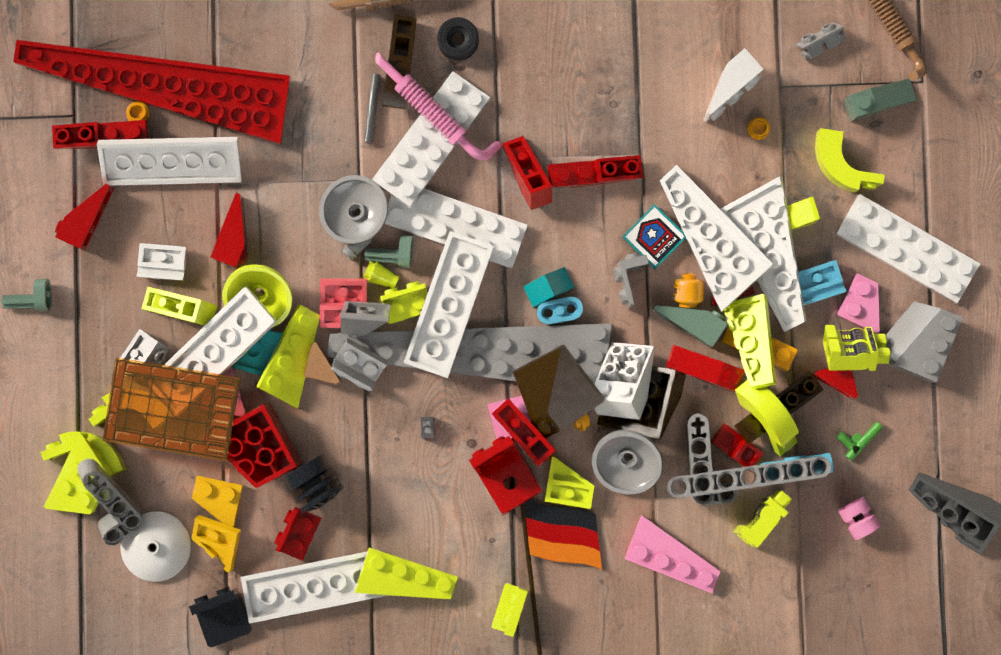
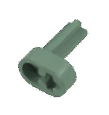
(402, 257)
(40, 299)

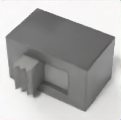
(427, 427)

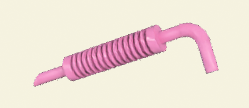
(433, 112)

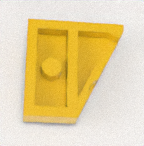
(217, 540)

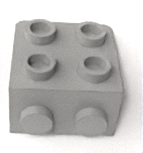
(631, 262)

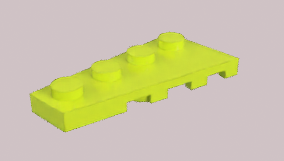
(752, 335)

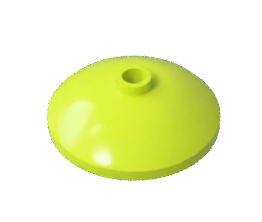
(276, 295)

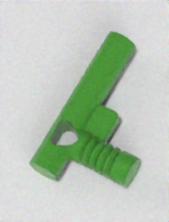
(858, 440)

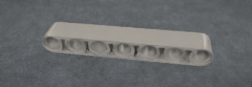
(760, 477)

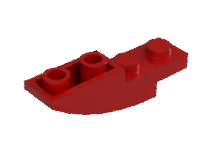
(87, 134)
(595, 172)

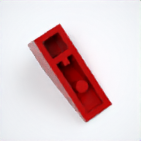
(528, 173)
(82, 221)
(232, 239)
(705, 368)
(524, 433)

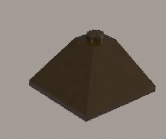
(556, 391)
(663, 397)

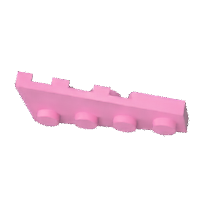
(664, 554)

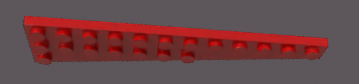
(214, 94)

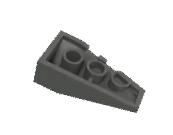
(967, 513)

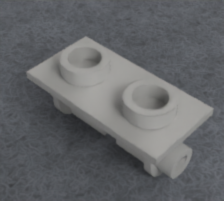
(813, 42)

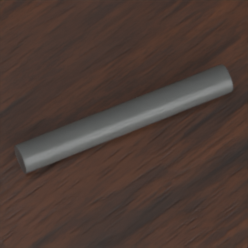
(372, 108)

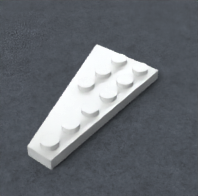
(766, 223)
(720, 247)

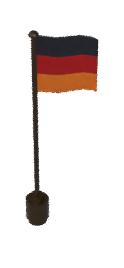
(558, 536)

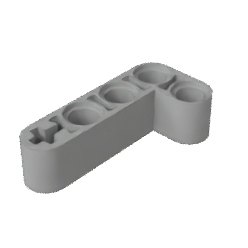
(704, 459)
(123, 513)

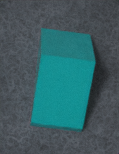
(548, 286)

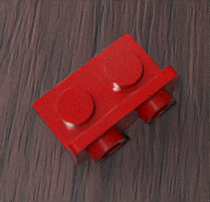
(297, 533)

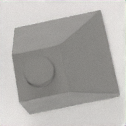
(363, 317)

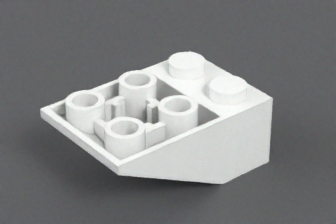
(739, 74)
(625, 380)

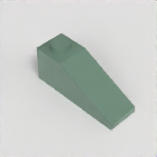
(879, 99)
(697, 323)

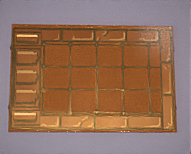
(171, 409)

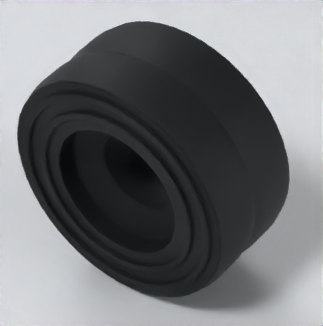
(454, 26)

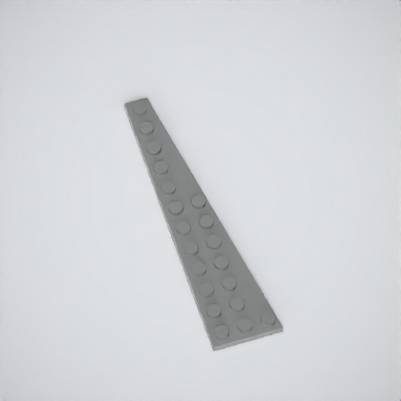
(496, 350)

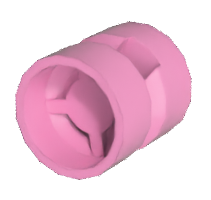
(864, 525)

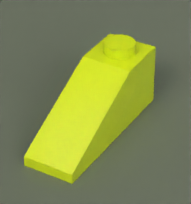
(179, 306)

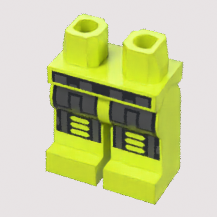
(854, 349)
(764, 519)

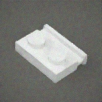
(161, 261)

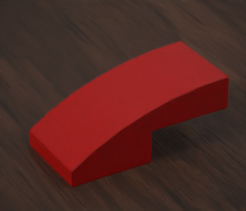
(735, 447)

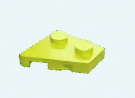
(567, 486)

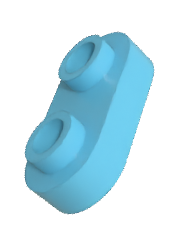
(559, 310)

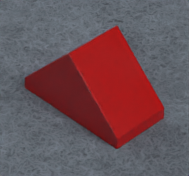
(839, 380)

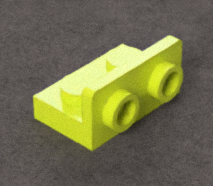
(406, 302)
(509, 609)

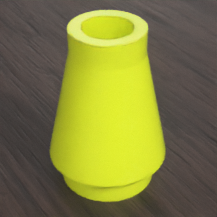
(379, 275)

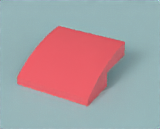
(334, 294)

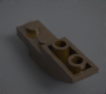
(400, 58)
(791, 397)

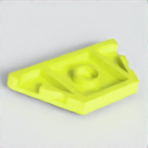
(68, 490)

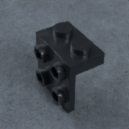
(221, 616)

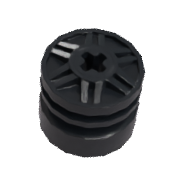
(312, 484)

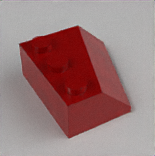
(261, 447)

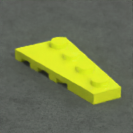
(288, 363)
(400, 577)

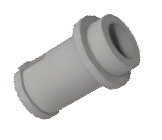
(352, 250)

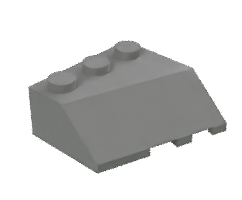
(922, 340)

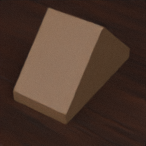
(319, 367)

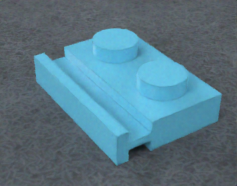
(821, 282)

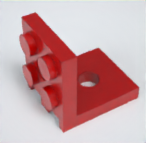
(497, 465)

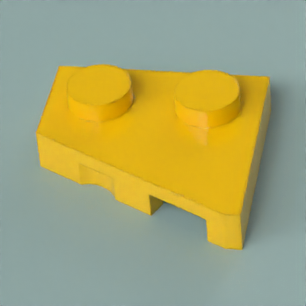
(218, 498)

